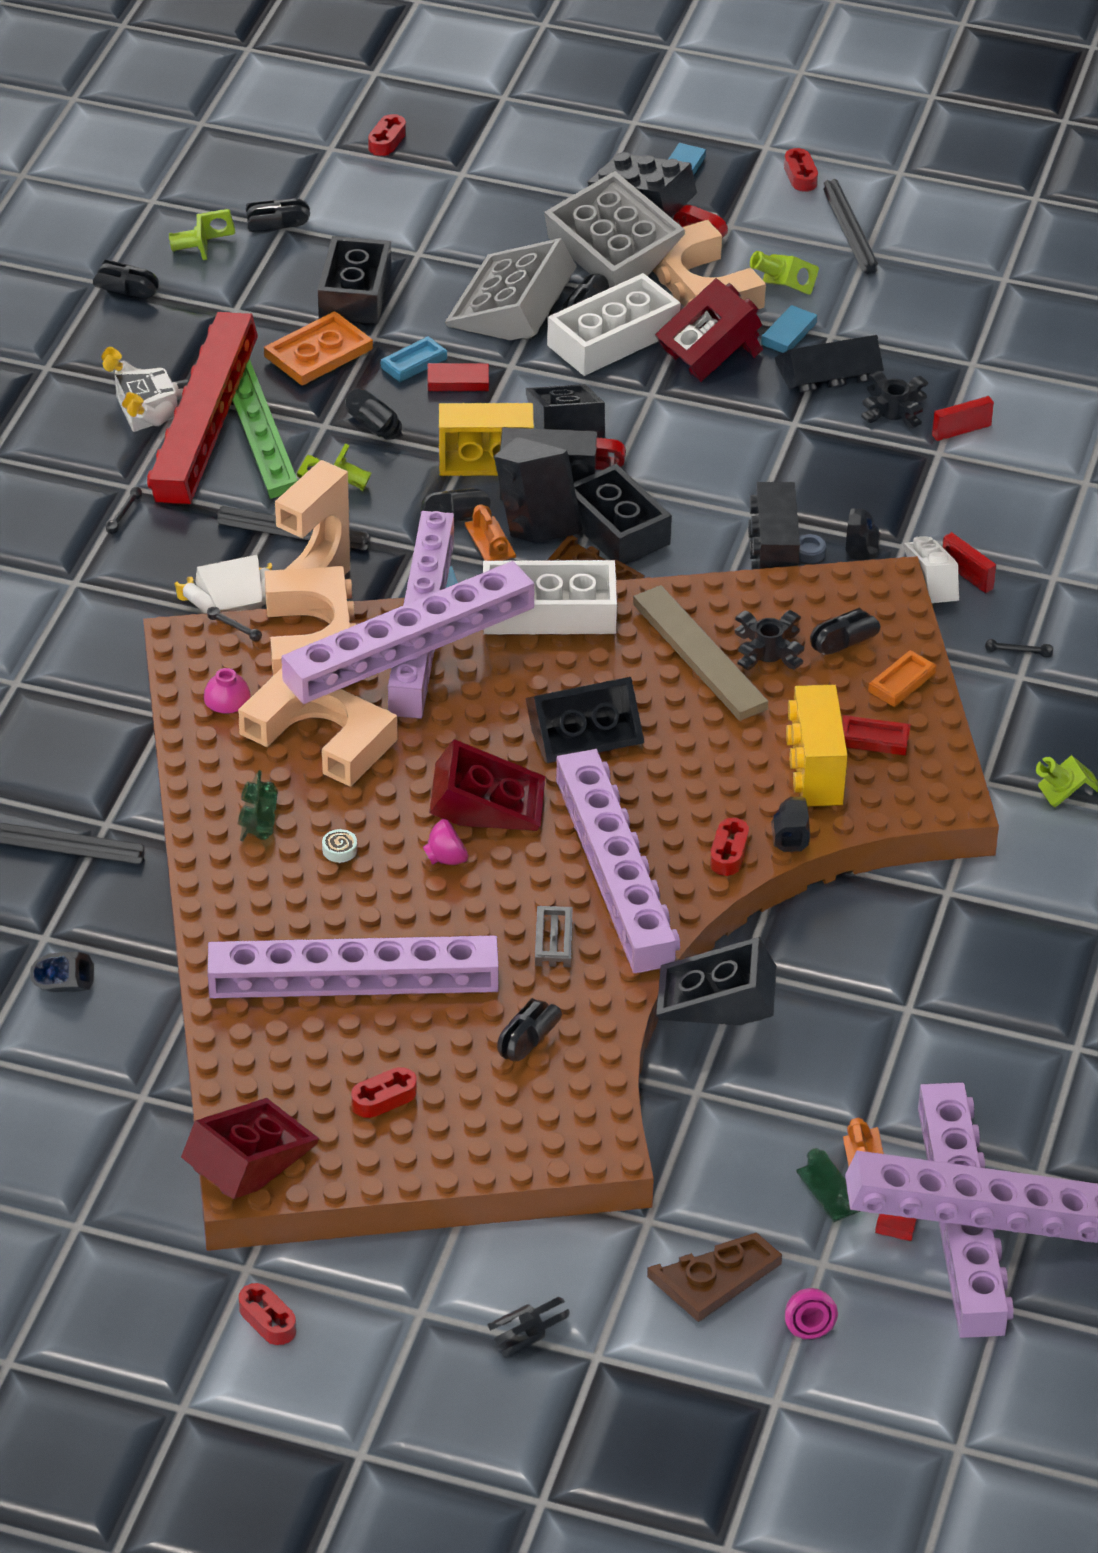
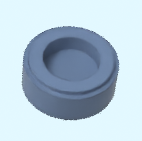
(811, 549)

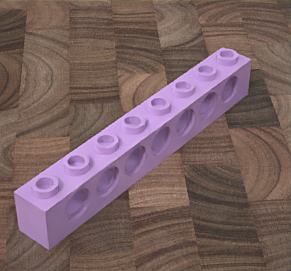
(427, 575)
(407, 632)
(616, 861)
(352, 966)
(973, 1196)
(969, 1251)

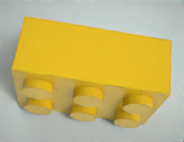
(473, 434)
(817, 744)

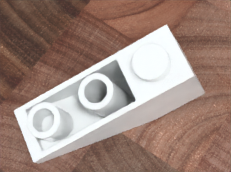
(937, 568)

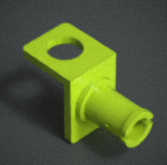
(202, 232)
(784, 270)
(356, 475)
(1063, 779)

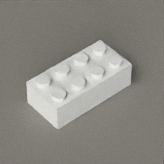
(611, 324)
(567, 598)

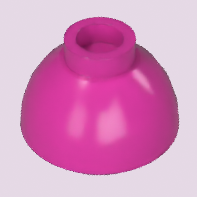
(226, 691)
(445, 845)
(810, 1313)

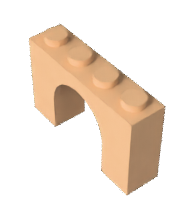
(698, 247)
(320, 503)
(309, 592)
(363, 739)

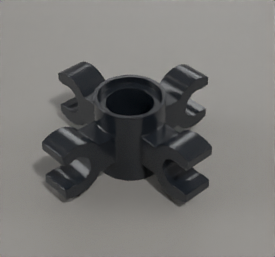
(894, 399)
(769, 640)

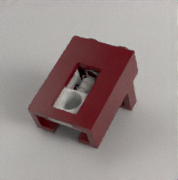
(712, 329)

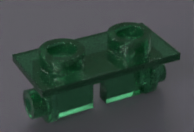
(258, 812)
(826, 1184)

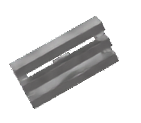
(552, 955)

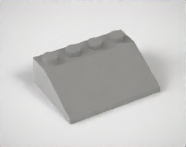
(613, 229)
(514, 291)

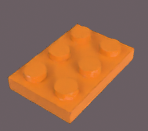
(318, 348)

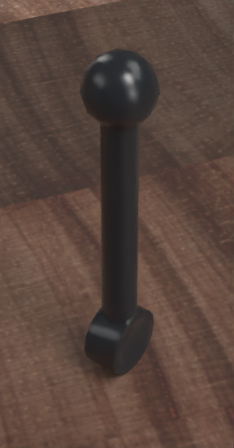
(112, 525)
(213, 613)
(1045, 650)

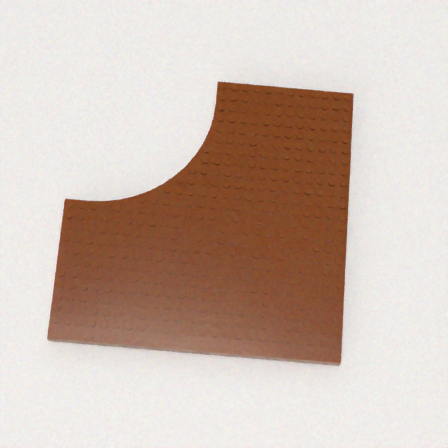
(566, 1120)

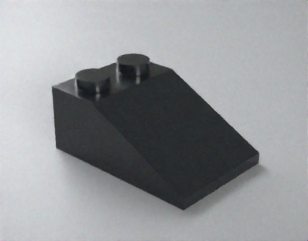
(567, 408)
(719, 986)

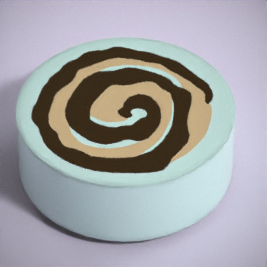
(339, 845)

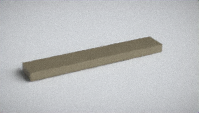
(700, 653)

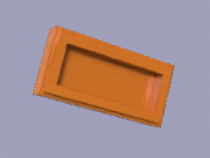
(902, 678)

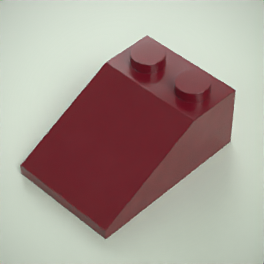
(485, 790)
(246, 1146)

